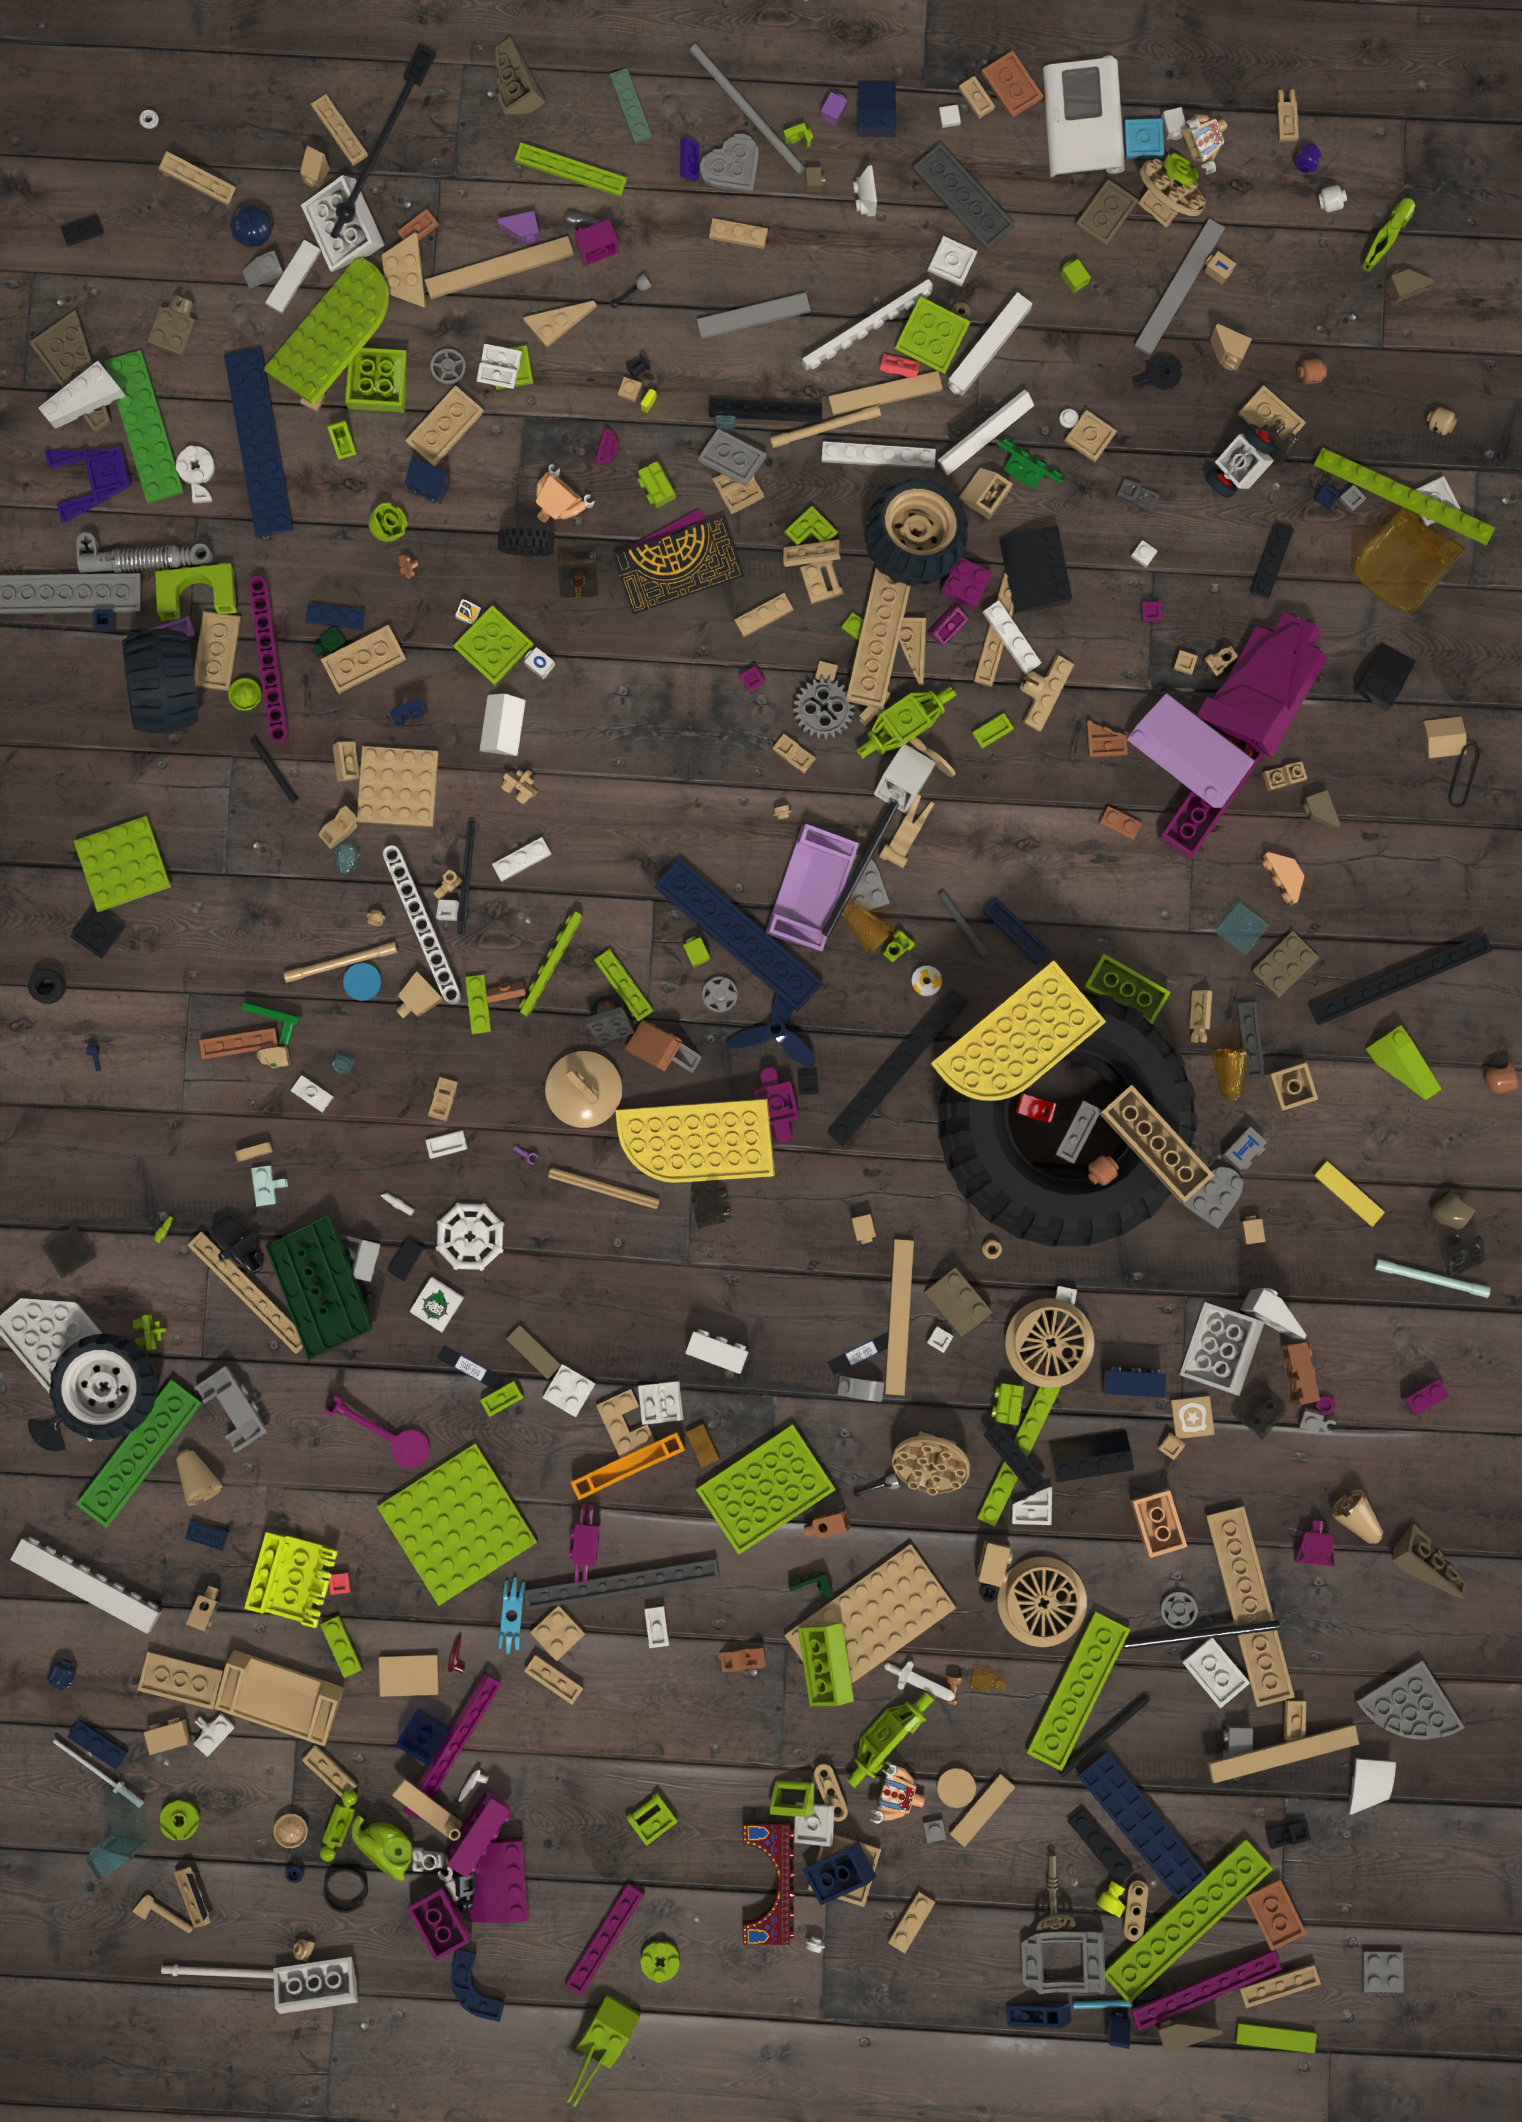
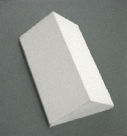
(502, 724)

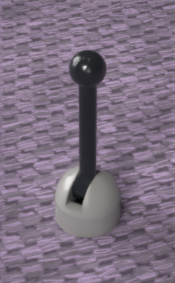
(641, 283)
(890, 1482)

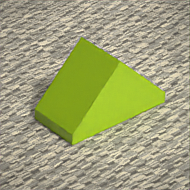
(342, 439)

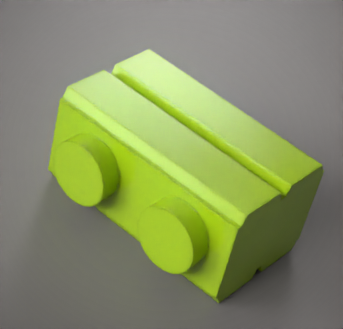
(656, 485)
(1008, 1403)

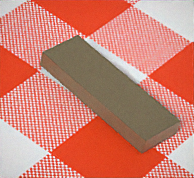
(533, 1352)

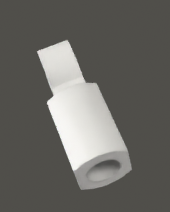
(449, 1883)

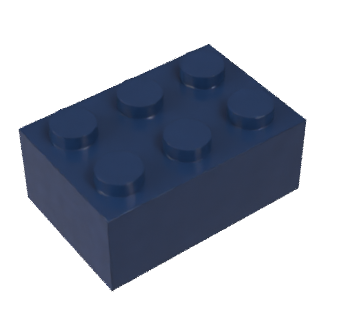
(1134, 1382)

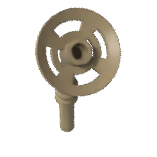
(1054, 1918)

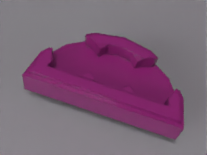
(608, 448)

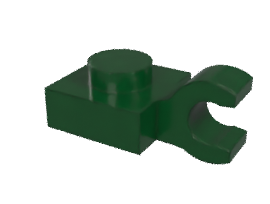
(330, 641)

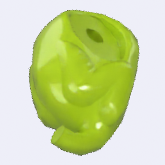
(384, 1846)

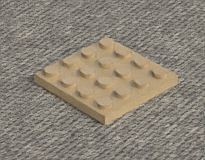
(397, 786)

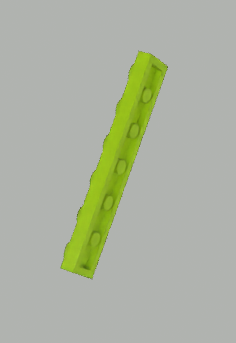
(570, 170)
(546, 971)

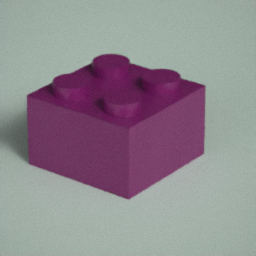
(596, 242)
(966, 584)

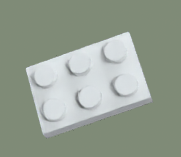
(1215, 1672)

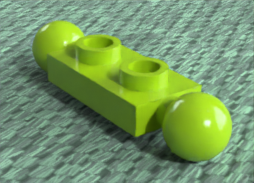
(338, 1825)

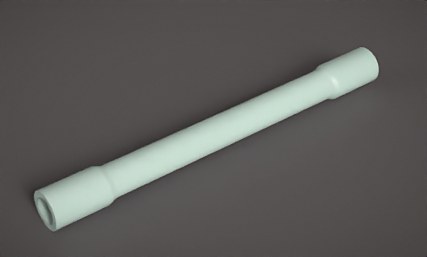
(1472, 1288)

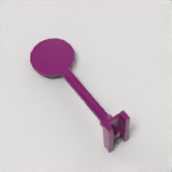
(407, 1448)

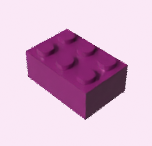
(439, 1923)

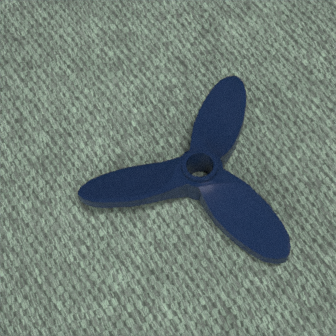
(788, 1041)

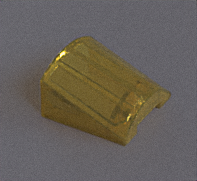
(1405, 562)

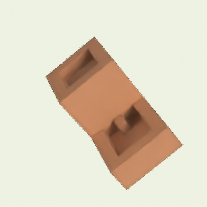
(742, 1659)

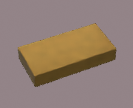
(702, 1445)

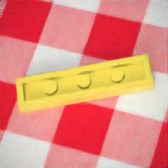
(1349, 1193)

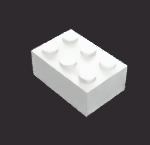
(717, 1351)

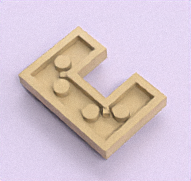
(611, 1414)

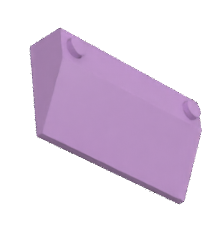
(1191, 751)
(811, 887)

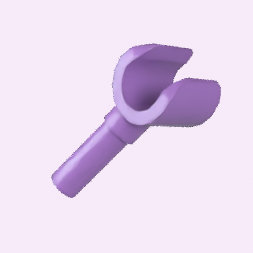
(524, 1153)

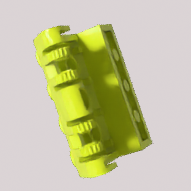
(290, 1578)

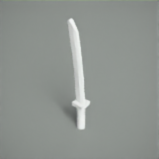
(117, 1787)

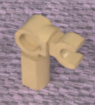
(450, 882)

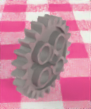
(835, 696)

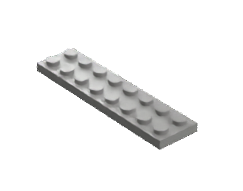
(70, 593)

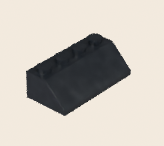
(1091, 1456)

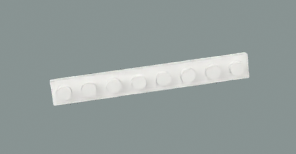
(861, 329)

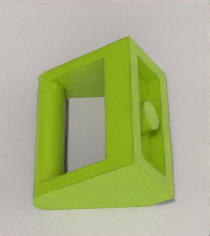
(804, 1810)

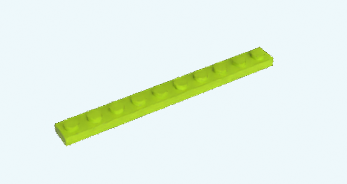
(1404, 496)

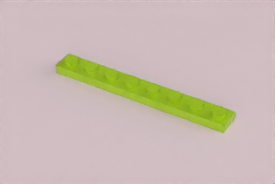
(1024, 1440)

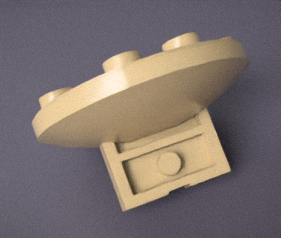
(1168, 196)
(583, 1089)
(931, 1464)

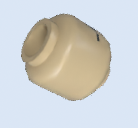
(1441, 421)

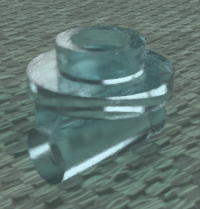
(342, 1063)

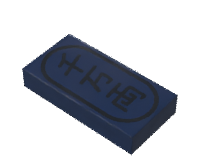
(207, 1535)

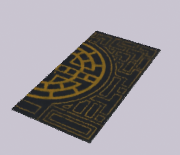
(678, 565)

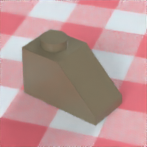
(1408, 283)
(1321, 810)

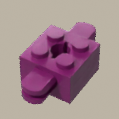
(781, 1103)
(585, 1543)

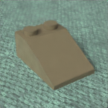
(1185, 2031)

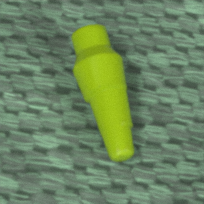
(162, 1231)

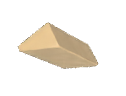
(346, 761)

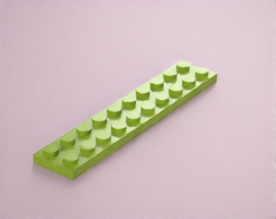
(1187, 1921)

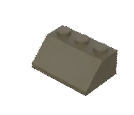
(958, 1302)

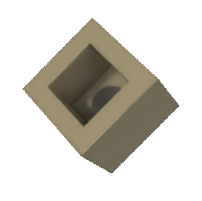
(814, 179)

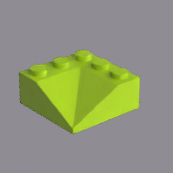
(377, 380)

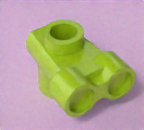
(900, 943)

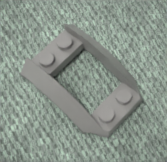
(1093, 1963)

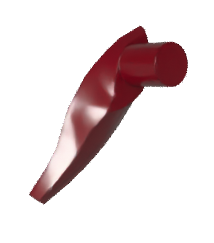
(453, 1665)

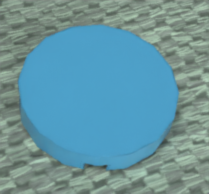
(362, 982)

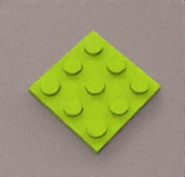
(932, 335)
(493, 645)

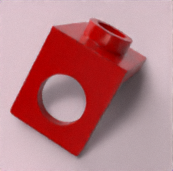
(1035, 1108)

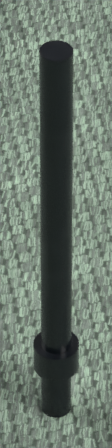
(462, 913)
(1074, 1761)

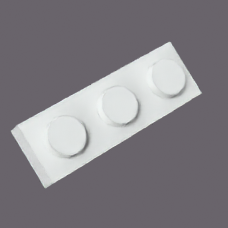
(521, 859)

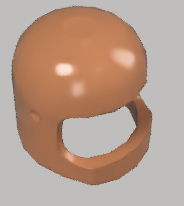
(1502, 1079)

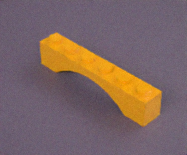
(627, 1465)

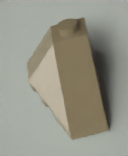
(517, 87)
(1421, 1560)

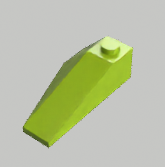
(1401, 1059)

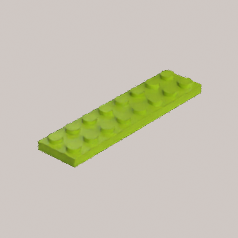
(1078, 1691)

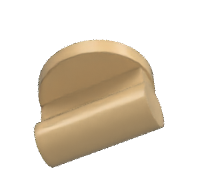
(303, 1949)

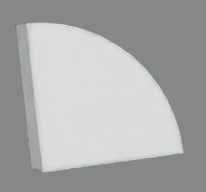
(200, 494)

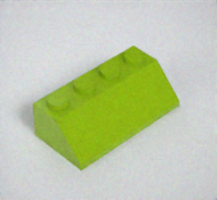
(826, 1664)

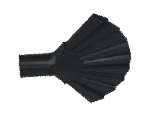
(47, 1434)

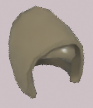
(1452, 1211)

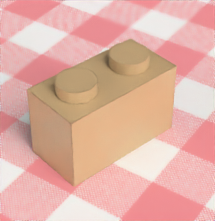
(167, 1736)

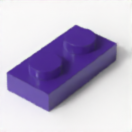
(689, 160)

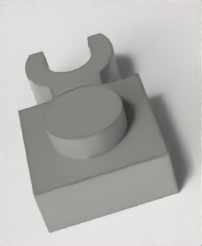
(1314, 1420)

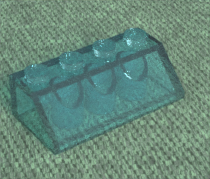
(114, 1853)

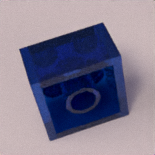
(423, 1736)

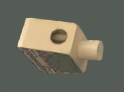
(203, 1619)

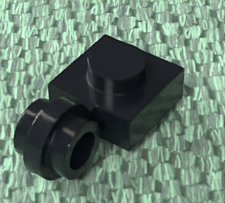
(464, 1888)

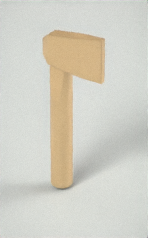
(148, 1904)

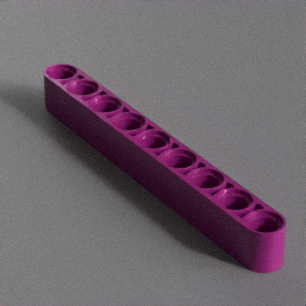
(268, 651)

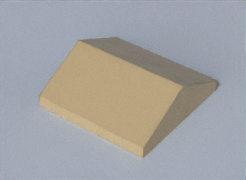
(1444, 737)

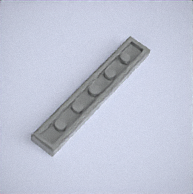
(753, 315)

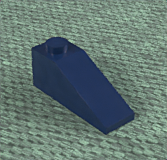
(1039, 2014)

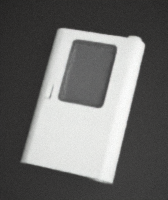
(1088, 109)

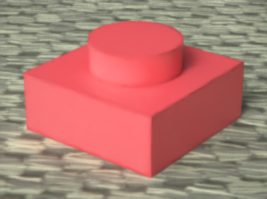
(339, 1583)

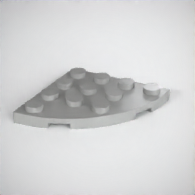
(1411, 1705)

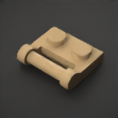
(815, 583)

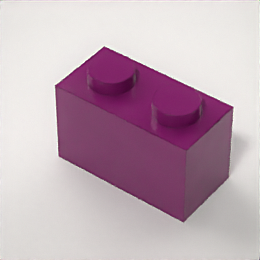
(1425, 1396)

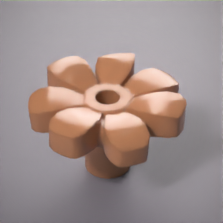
(407, 566)

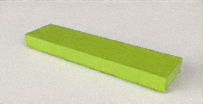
(623, 985)
(1276, 2037)

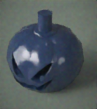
(251, 226)

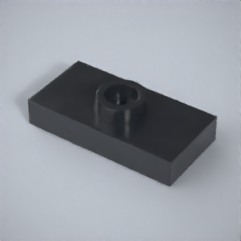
(81, 230)

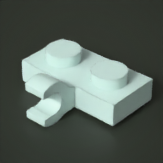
(265, 1185)

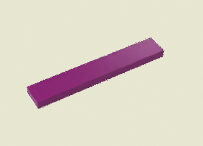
(604, 1939)

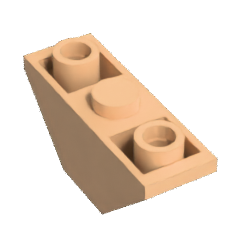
(1285, 875)

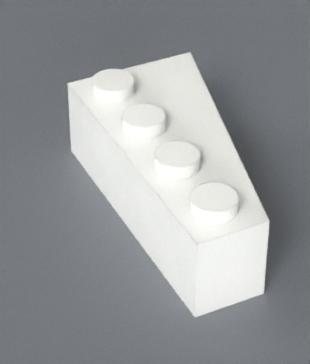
(81, 396)

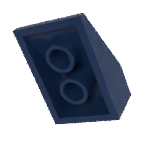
(876, 108)
(839, 1873)

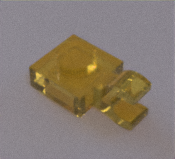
(983, 1681)

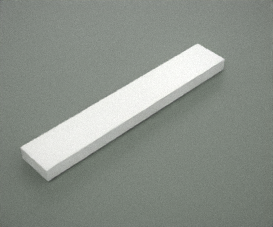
(986, 432)

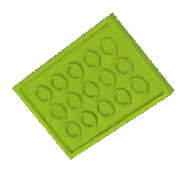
(765, 1489)

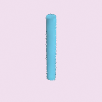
(1093, 2004)

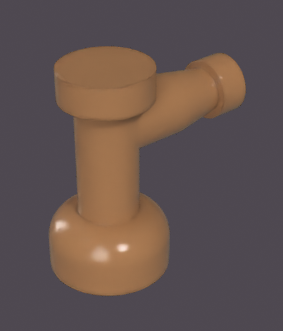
(954, 1681)

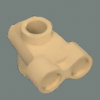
(1217, 662)

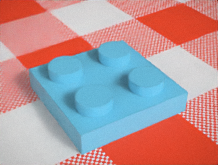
(1144, 138)

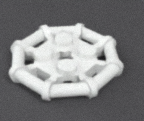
(461, 1243)

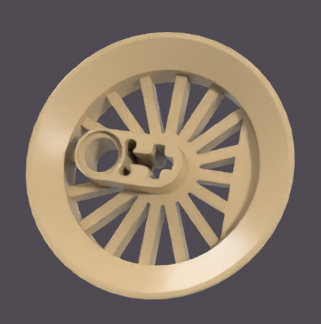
(1022, 1325)
(1012, 1614)

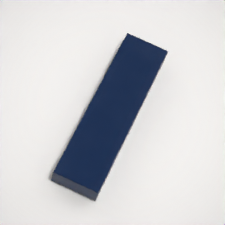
(1015, 930)

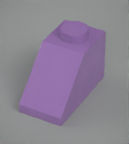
(521, 227)

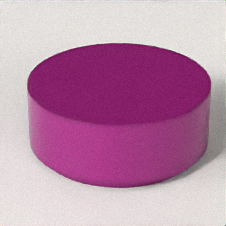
(1325, 1404)

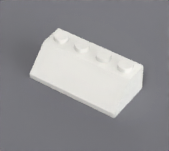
(315, 1985)

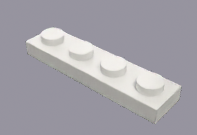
(1011, 637)

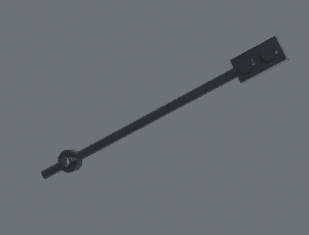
(413, 75)

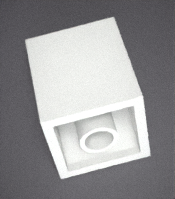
(904, 778)

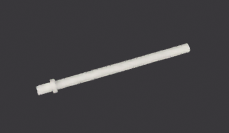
(208, 1971)

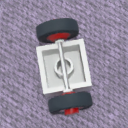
(1242, 462)

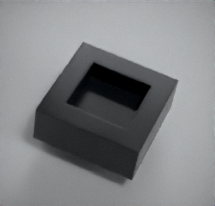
(808, 1084)

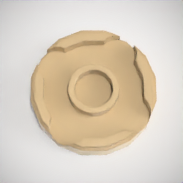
(956, 1787)

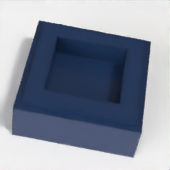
(1327, 496)

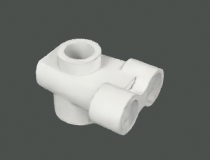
(423, 1859)

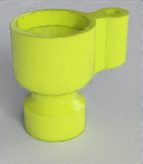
(1109, 1899)

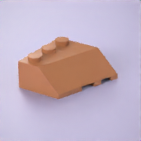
(1300, 1373)

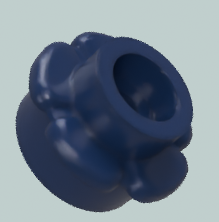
(294, 1878)

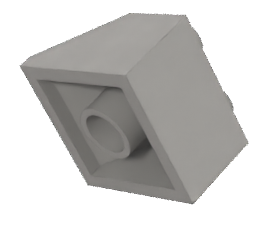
(361, 1255)

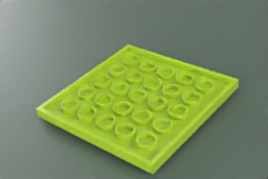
(457, 1524)

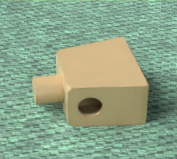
(417, 997)

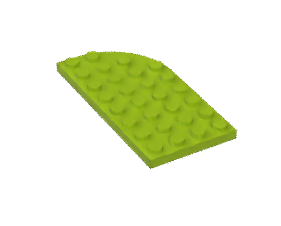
(332, 332)

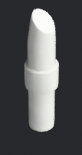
(398, 1204)

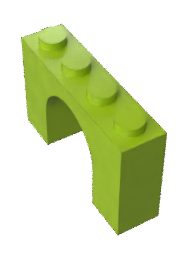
(173, 582)

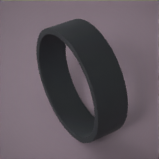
(328, 1901)

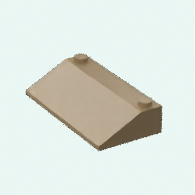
(278, 1697)

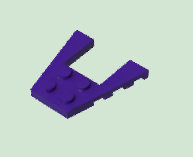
(106, 475)

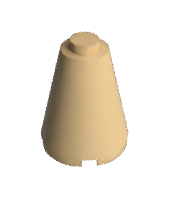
(196, 1478)
(1358, 1516)

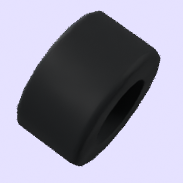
(34, 986)

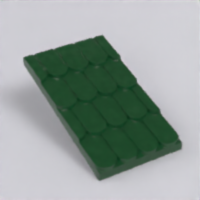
(319, 1287)

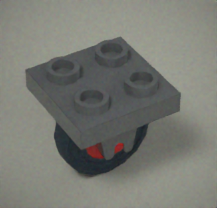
(608, 1019)

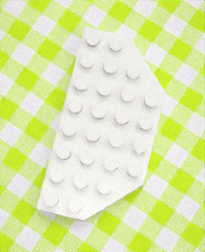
(43, 1331)

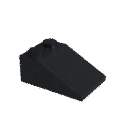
(1385, 677)

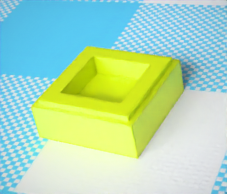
(648, 400)

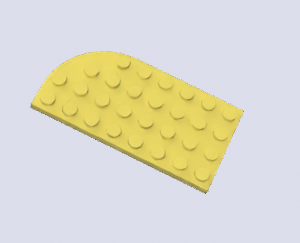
(1020, 1038)
(699, 1140)

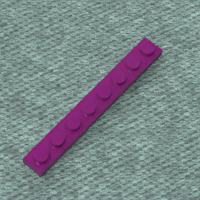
(457, 1738)
(1205, 1989)

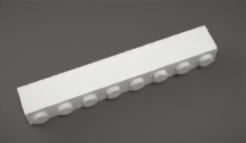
(86, 1585)

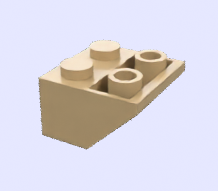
(986, 492)

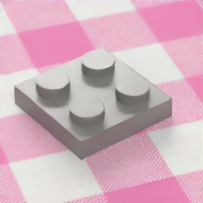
(1383, 1971)

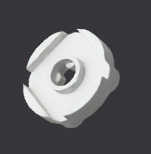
(205, 461)

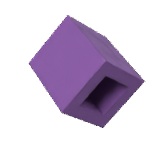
(834, 108)

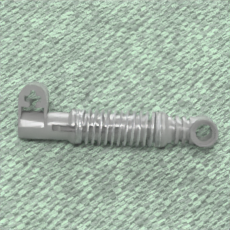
(137, 559)

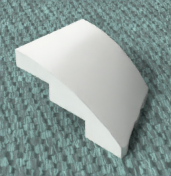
(1371, 1783)

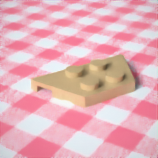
(404, 271)

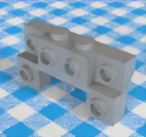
(236, 1404)

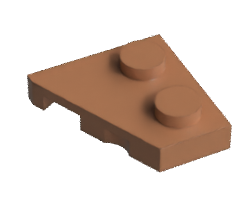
(1105, 742)

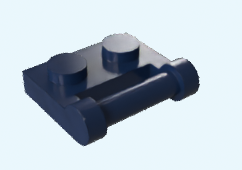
(413, 709)

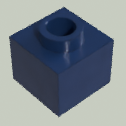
(99, 617)

